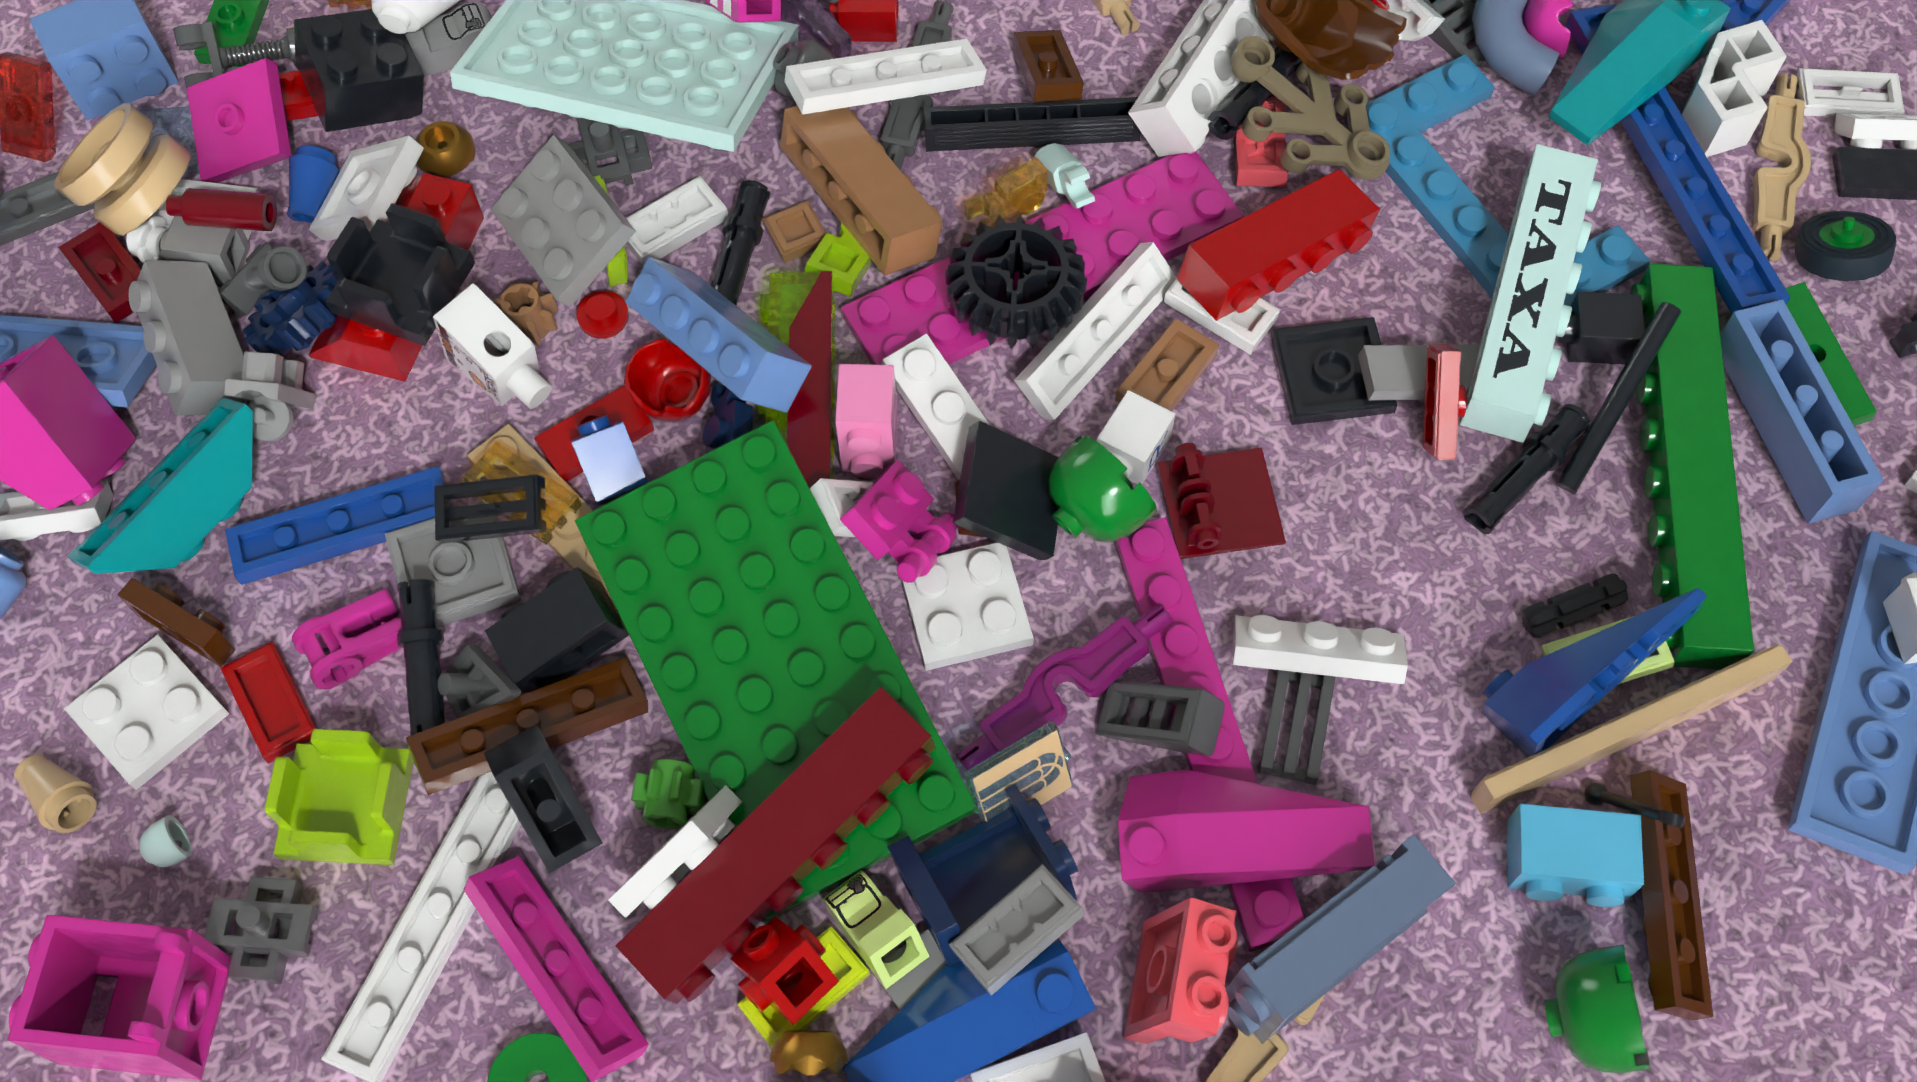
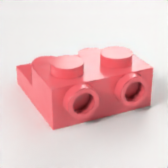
(1182, 973)

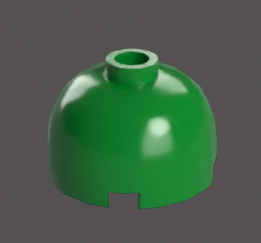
(1096, 494)
(1599, 1012)

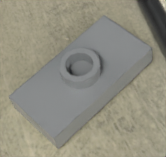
(1017, 929)

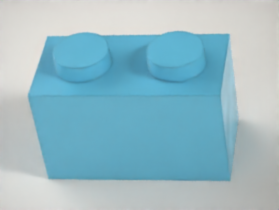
(1574, 854)

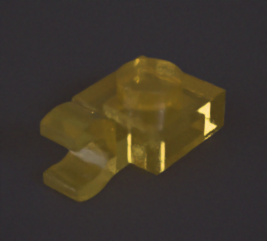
(1013, 193)

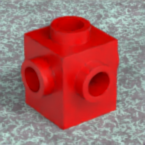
(783, 969)

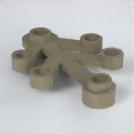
(1357, 149)

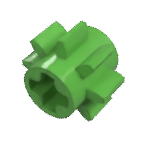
(668, 794)

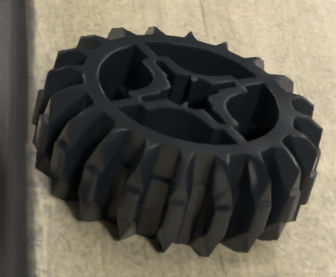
(1048, 281)

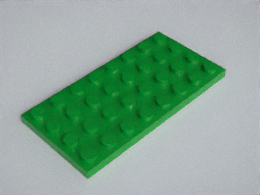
(760, 635)

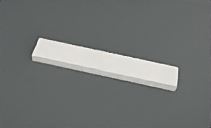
(423, 936)

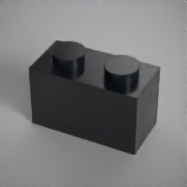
(556, 630)
(542, 798)

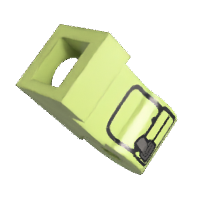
(875, 927)

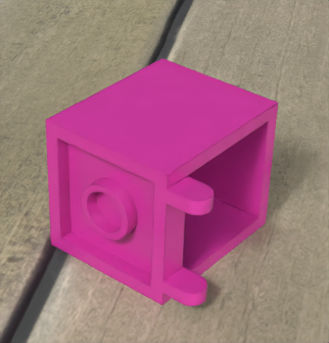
(160, 1006)

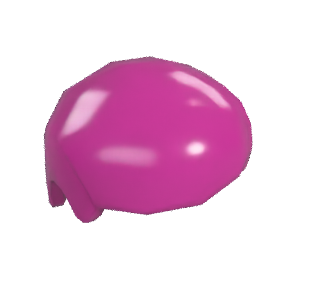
(1542, 23)

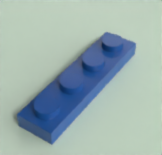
(331, 526)

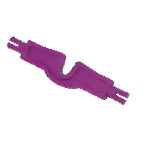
(1088, 667)

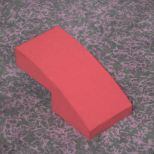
(1260, 162)

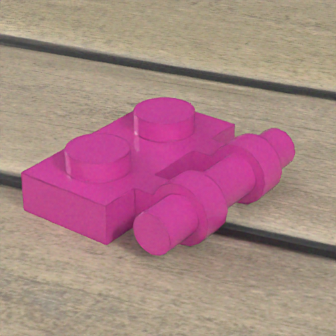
(888, 511)

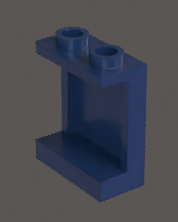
(979, 868)

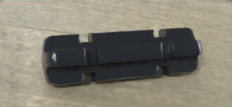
(1574, 605)

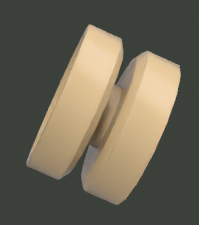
(123, 169)

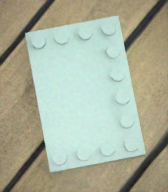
(629, 64)

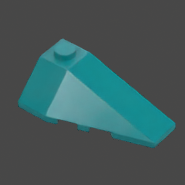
(1632, 58)

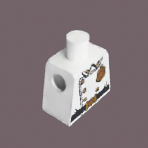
(490, 349)

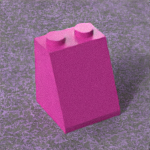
(56, 428)

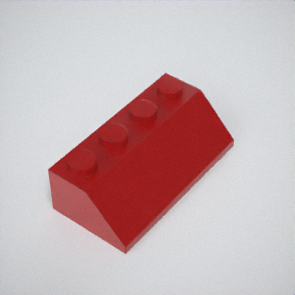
(374, 350)

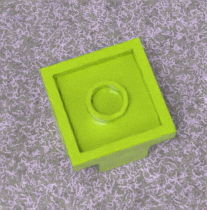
(339, 799)

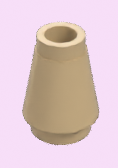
(55, 794)

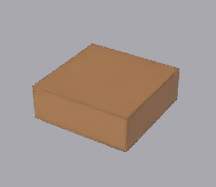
(794, 231)

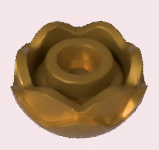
(449, 160)
(808, 1052)

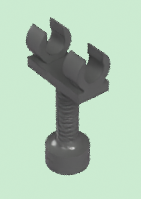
(205, 35)
(264, 270)

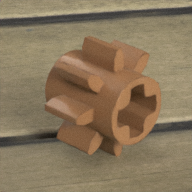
(529, 310)

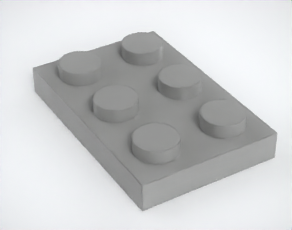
(562, 220)

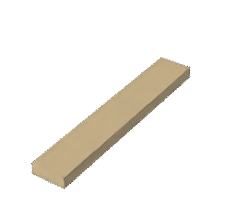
(1629, 728)

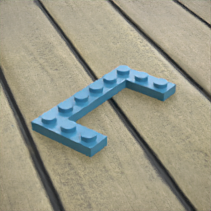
(1447, 200)

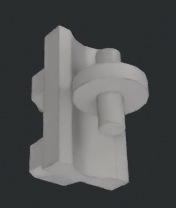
(270, 387)

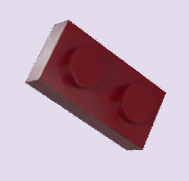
(103, 268)

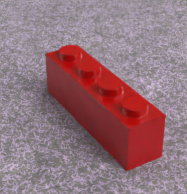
(1278, 244)

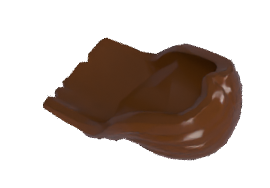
(1332, 35)

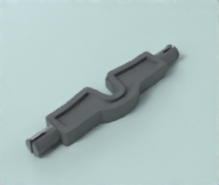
(906, 115)

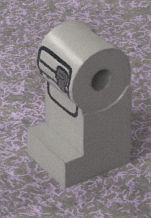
(447, 37)

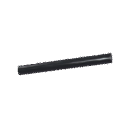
(1618, 397)

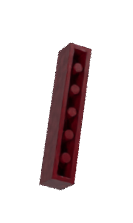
(778, 847)

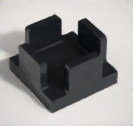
(396, 273)

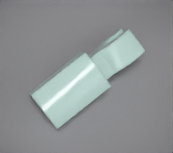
(1066, 174)

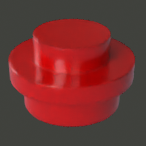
(602, 314)

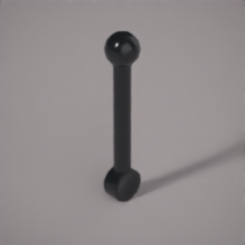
(1597, 794)

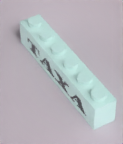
(1530, 295)

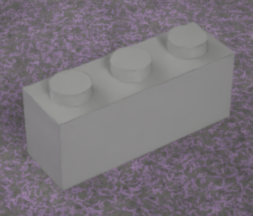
(187, 333)

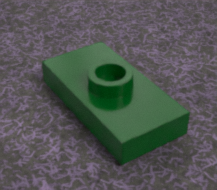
(235, 24)

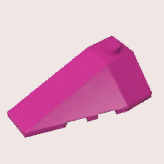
(1220, 831)

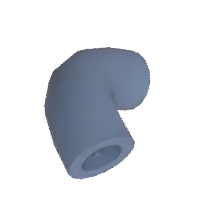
(1509, 46)

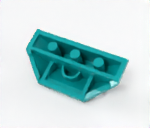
(179, 499)

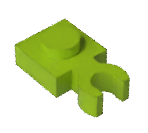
(842, 257)

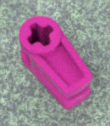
(354, 636)

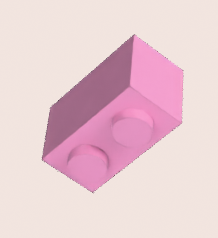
(866, 418)

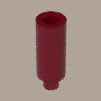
(224, 209)

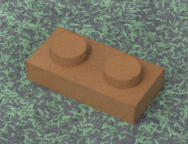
(1170, 366)

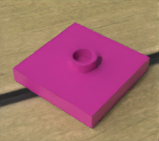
(239, 121)

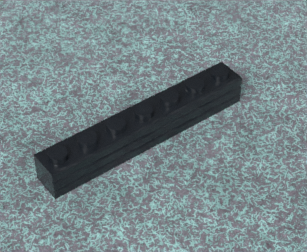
(1030, 124)

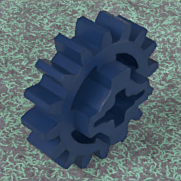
(292, 315)

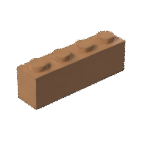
(862, 187)

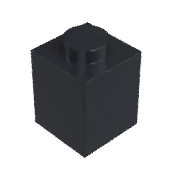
(1604, 327)

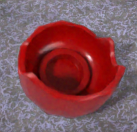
(666, 381)

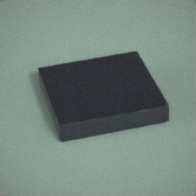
(1324, 372)
(1007, 492)

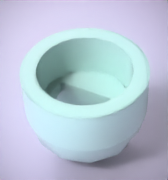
(159, 845)

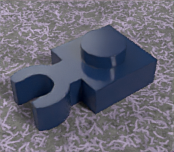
(730, 420)

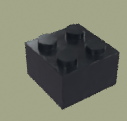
(357, 70)

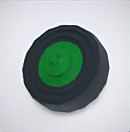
(1845, 245)

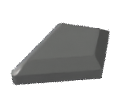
(475, 683)

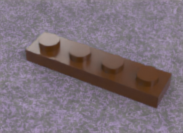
(561, 710)
(1672, 903)

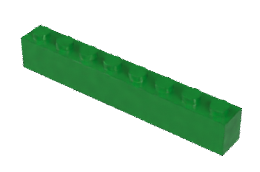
(1693, 471)

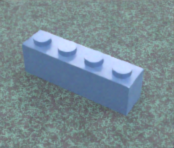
(718, 335)
(1797, 412)

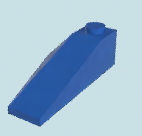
(1566, 684)
(961, 1028)

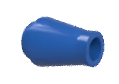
(310, 180)

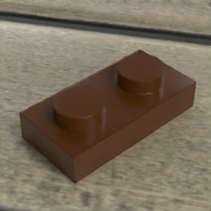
(1047, 66)
(164, 611)

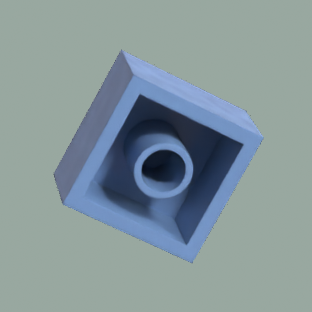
(103, 53)

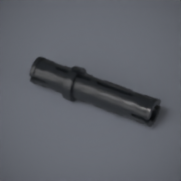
(1232, 112)
(741, 235)
(1540, 453)
(421, 653)

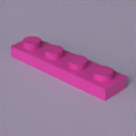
(556, 968)

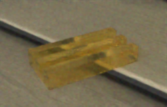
(554, 516)

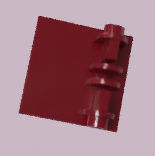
(1219, 501)

